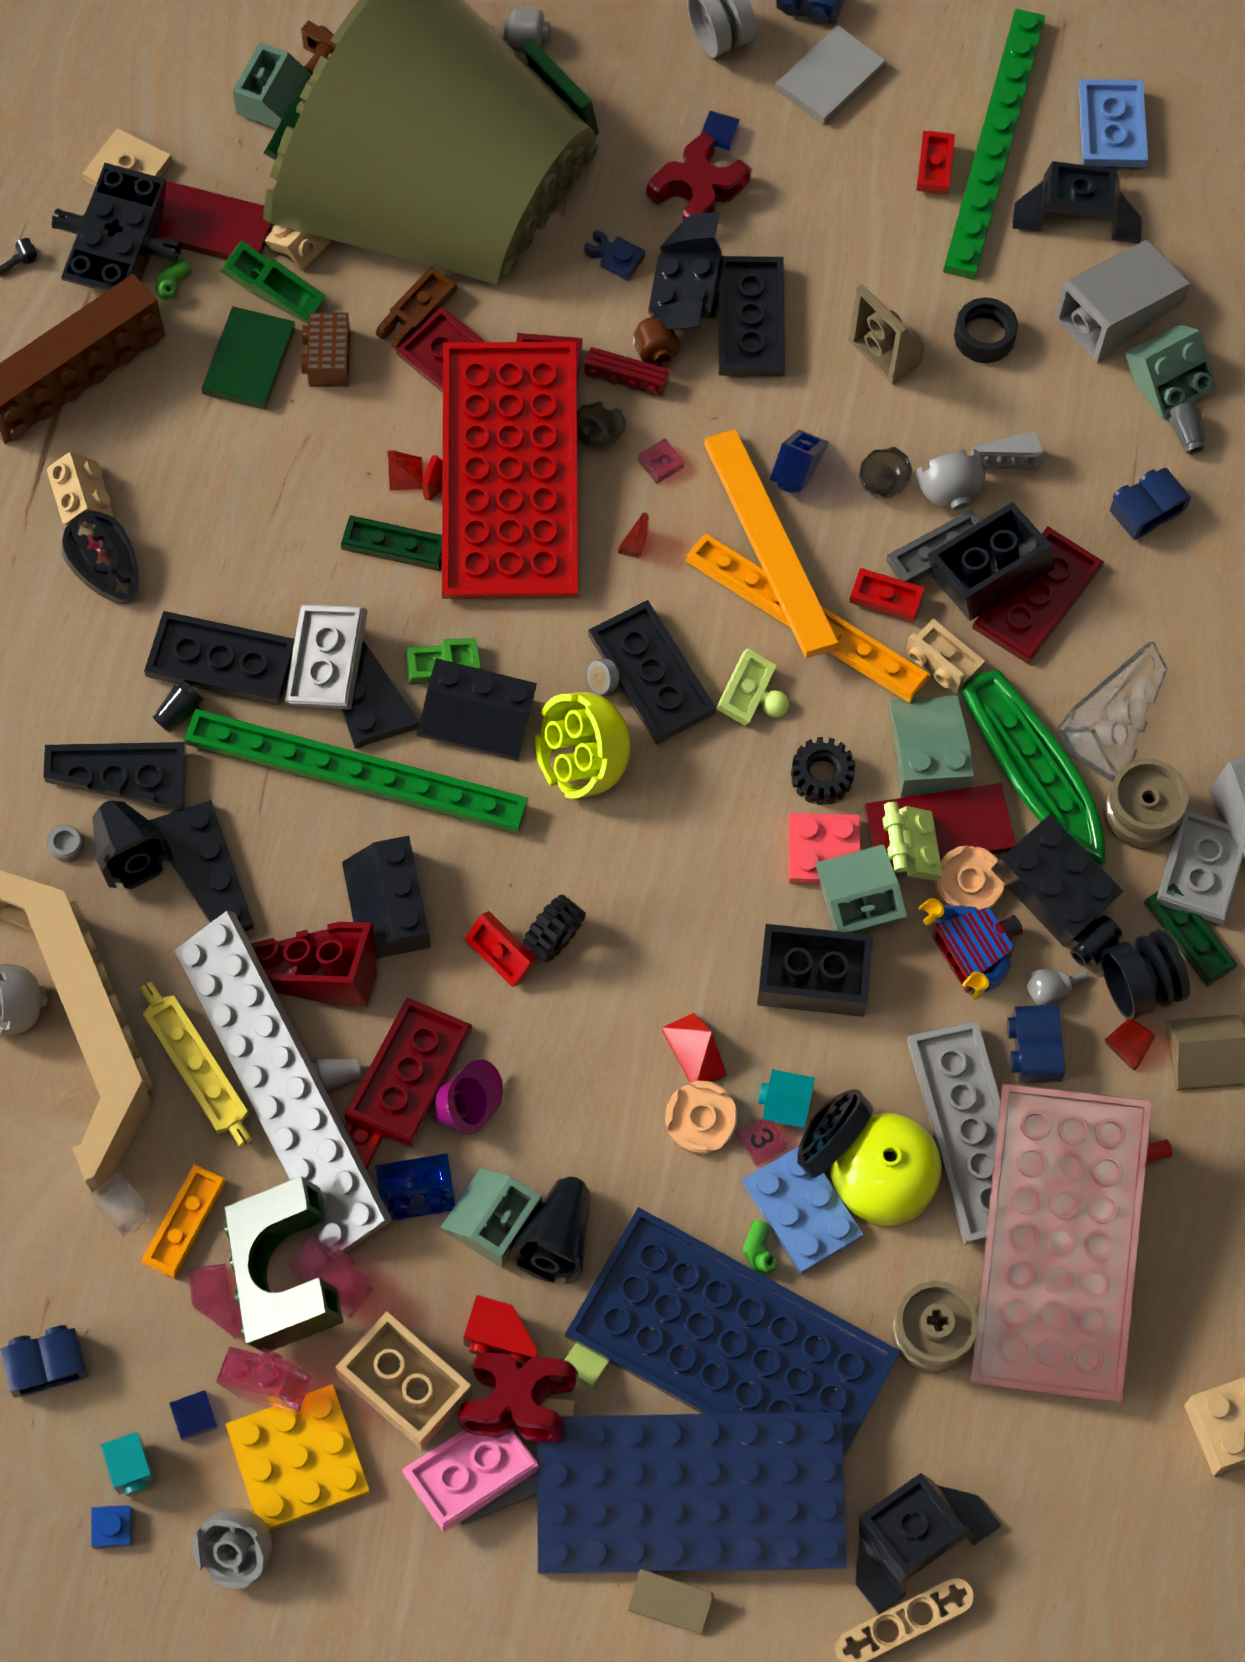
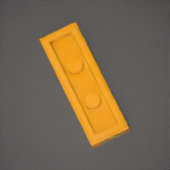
(184, 1221)

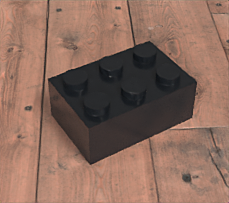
(991, 561)
(1057, 880)
(815, 970)

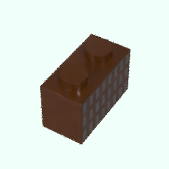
(327, 349)

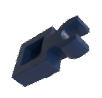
(617, 257)

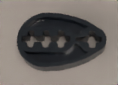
(114, 542)
(833, 1131)

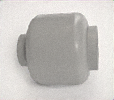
(524, 25)

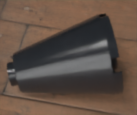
(556, 1234)

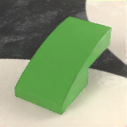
(422, 659)

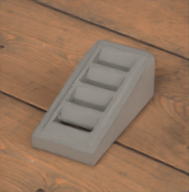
(1015, 452)

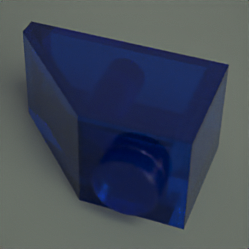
(797, 461)

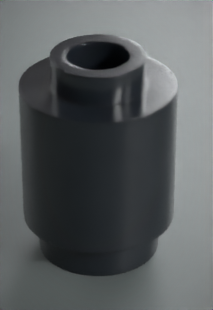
(1093, 939)

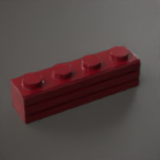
(626, 371)

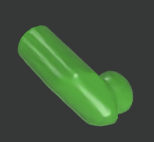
(168, 278)
(755, 1250)

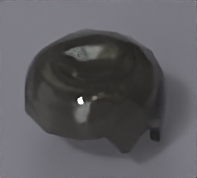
(599, 427)
(885, 473)

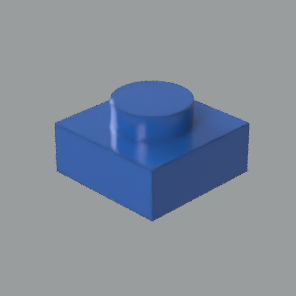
(111, 1527)

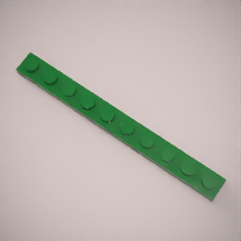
(994, 144)
(356, 771)

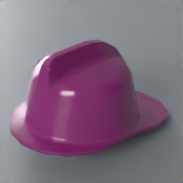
(470, 1097)

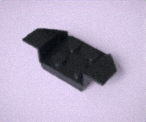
(1080, 192)
(688, 274)
(911, 1532)

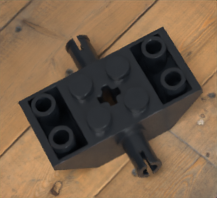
(117, 229)

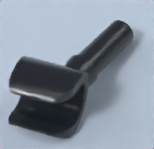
(26, 255)

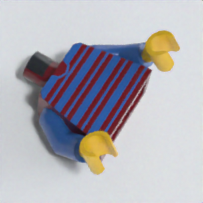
(973, 943)

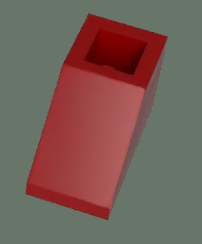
(498, 1329)

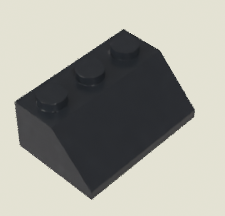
(476, 709)
(387, 894)

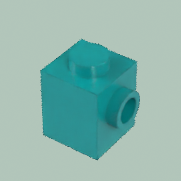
(786, 1098)
(128, 1464)

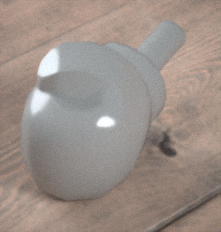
(1050, 985)

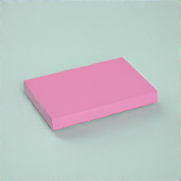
(468, 1474)

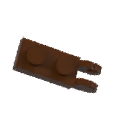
(417, 305)

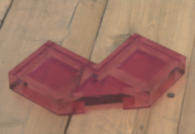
(212, 1298)

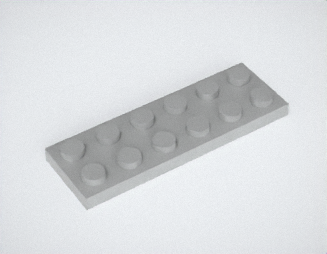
(962, 1115)

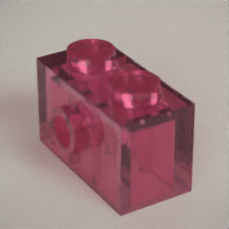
(336, 1268)
(264, 1378)

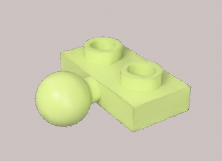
(748, 688)

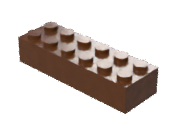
(76, 355)

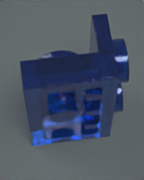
(416, 1186)

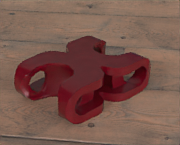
(698, 179)
(517, 1397)

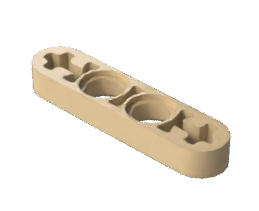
(901, 1617)

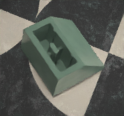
(268, 85)
(1172, 368)
(860, 889)
(492, 1214)

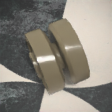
(1146, 803)
(915, 1336)

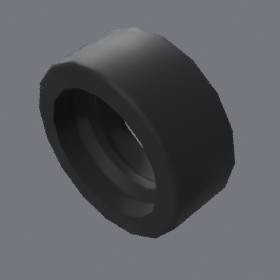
(991, 309)

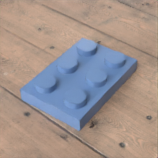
(1113, 123)
(802, 1211)

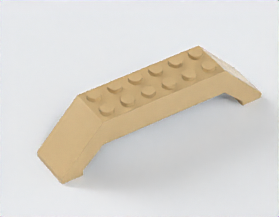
(94, 1019)

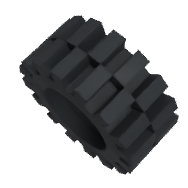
(822, 789)
(554, 928)

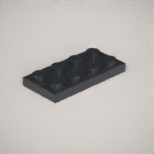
(751, 317)
(220, 657)
(652, 672)

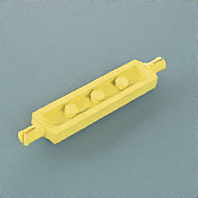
(195, 1064)

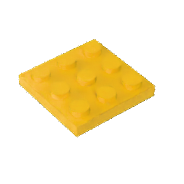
(297, 1459)

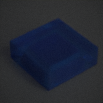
(721, 128)
(193, 1415)

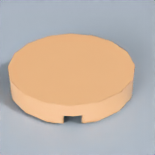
(969, 878)
(701, 1117)

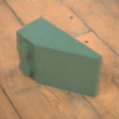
(930, 745)

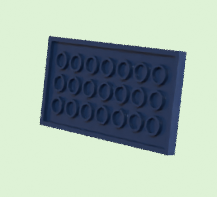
(724, 1332)
(692, 1493)

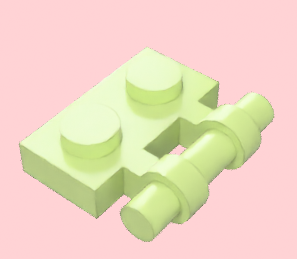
(912, 841)

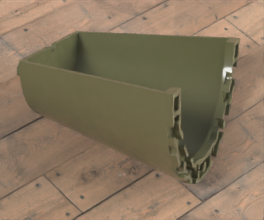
(427, 142)

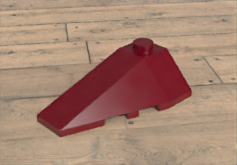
(323, 965)

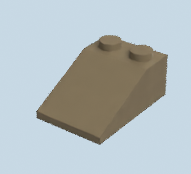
(883, 337)

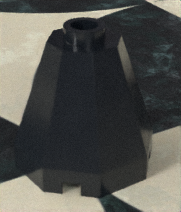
(127, 845)

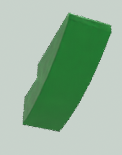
(272, 282)

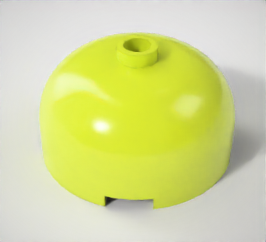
(599, 741)
(893, 1188)

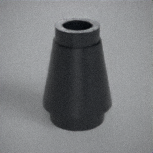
(177, 705)

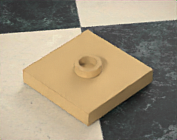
(127, 152)

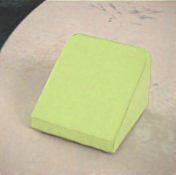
(588, 1364)

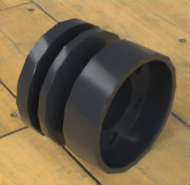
(1145, 974)

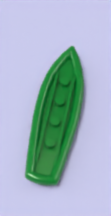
(1035, 760)

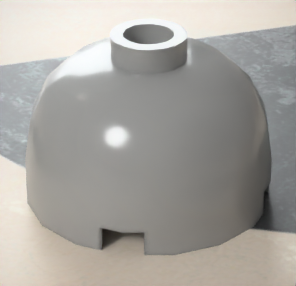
(952, 479)
(19, 1000)
(233, 1547)

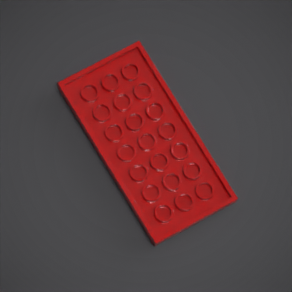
(509, 470)

